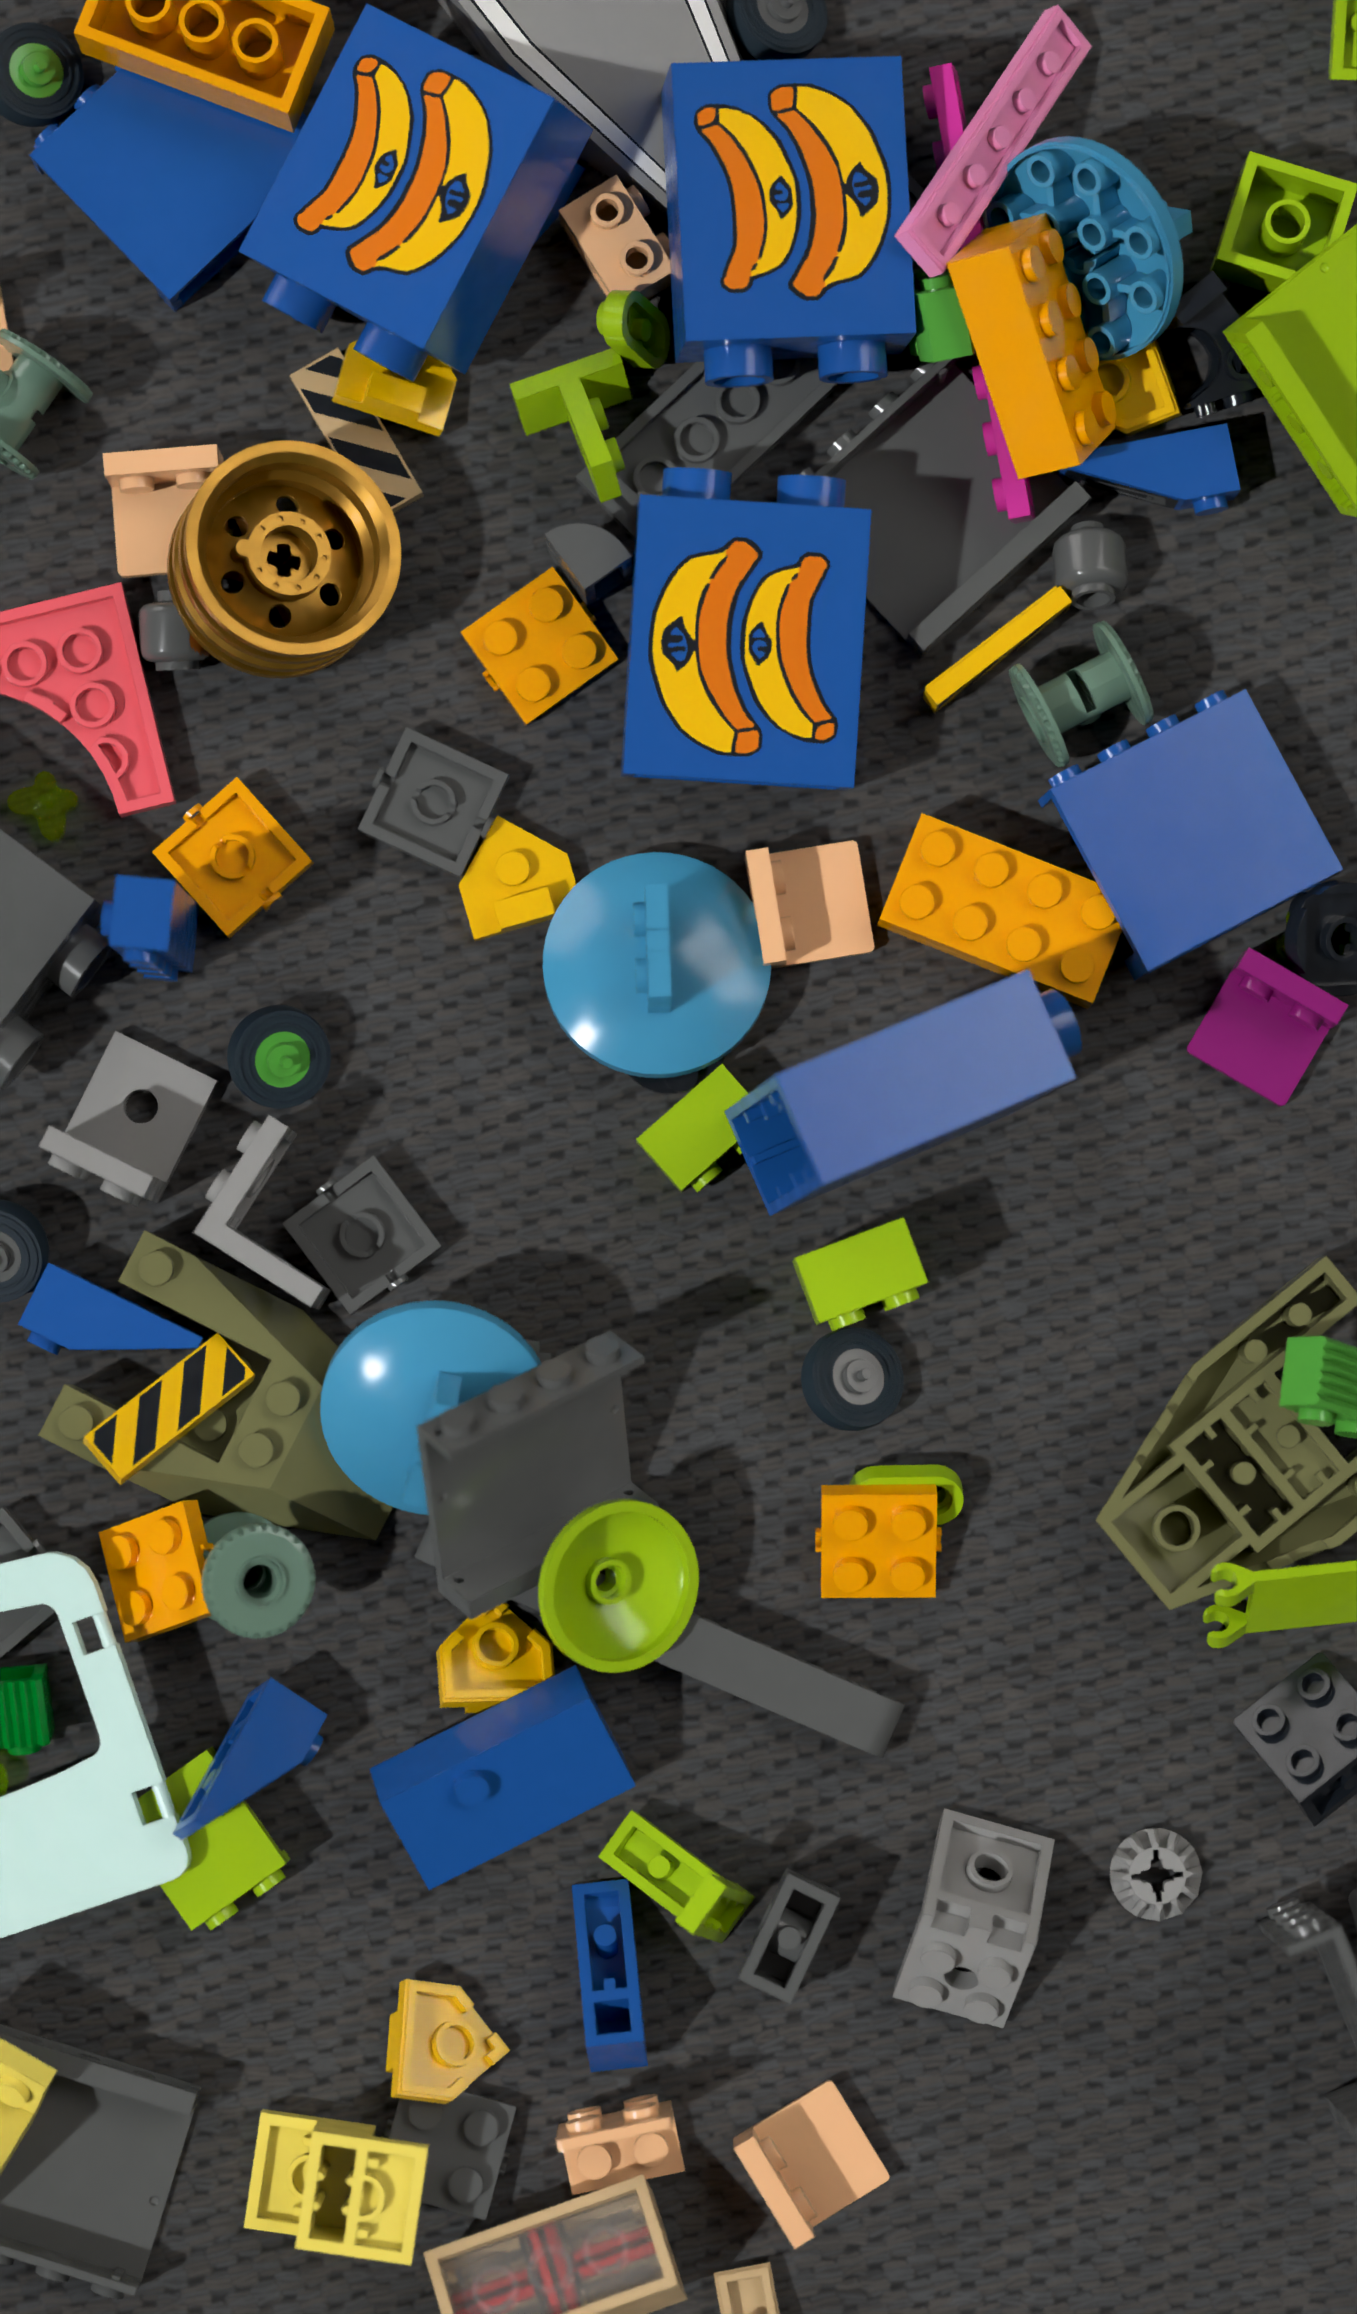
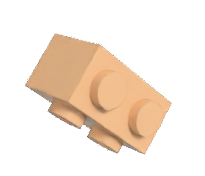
(616, 240)

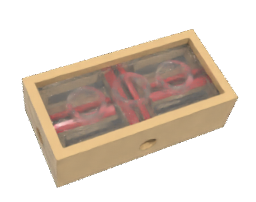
(572, 2258)

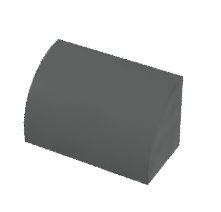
(589, 559)

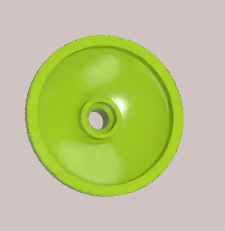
(645, 1590)

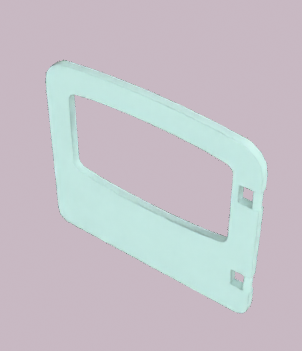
(83, 1830)

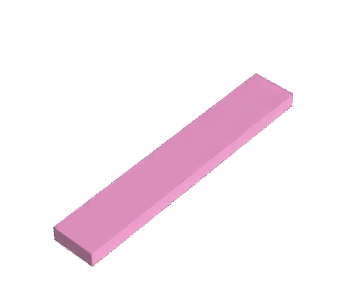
(992, 140)

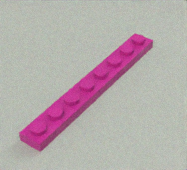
(945, 102)

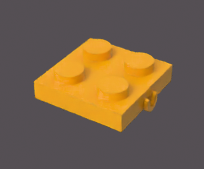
(539, 646)
(232, 857)
(878, 1541)
(157, 1570)

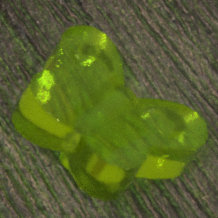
(45, 803)

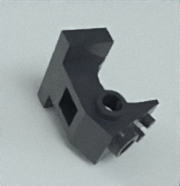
(1204, 315)

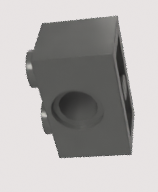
(788, 1935)

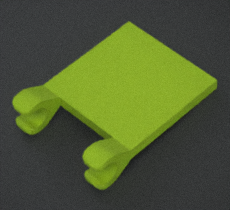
(1282, 1599)

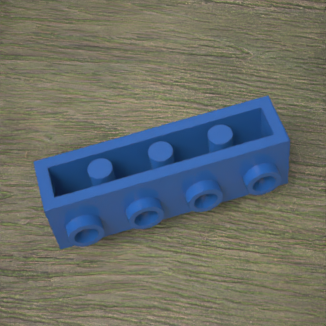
(152, 926)

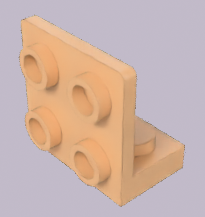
(149, 498)
(809, 903)
(620, 2144)
(810, 2160)

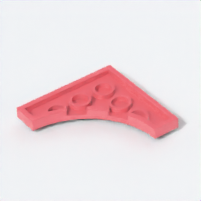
(85, 671)

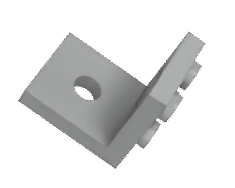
(103, 1139)
(234, 1195)
(976, 1920)

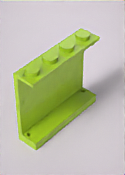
(1305, 363)

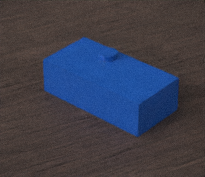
(501, 1777)

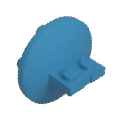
(1113, 232)
(655, 965)
(403, 1373)

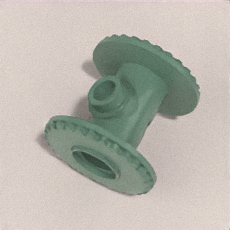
(28, 390)
(1081, 693)
(279, 1579)

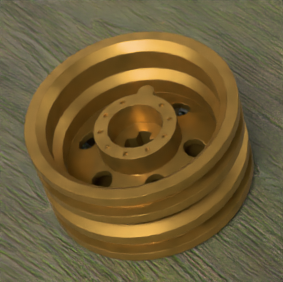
(328, 497)

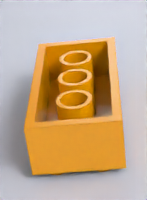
(229, 52)
(1033, 345)
(1002, 910)

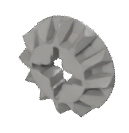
(1136, 1855)

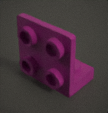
(1265, 1027)

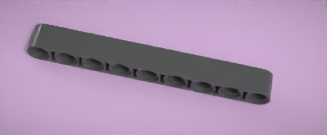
(766, 1678)

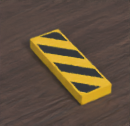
(996, 648)
(168, 1408)

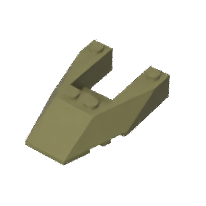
(264, 1444)
(1231, 1468)

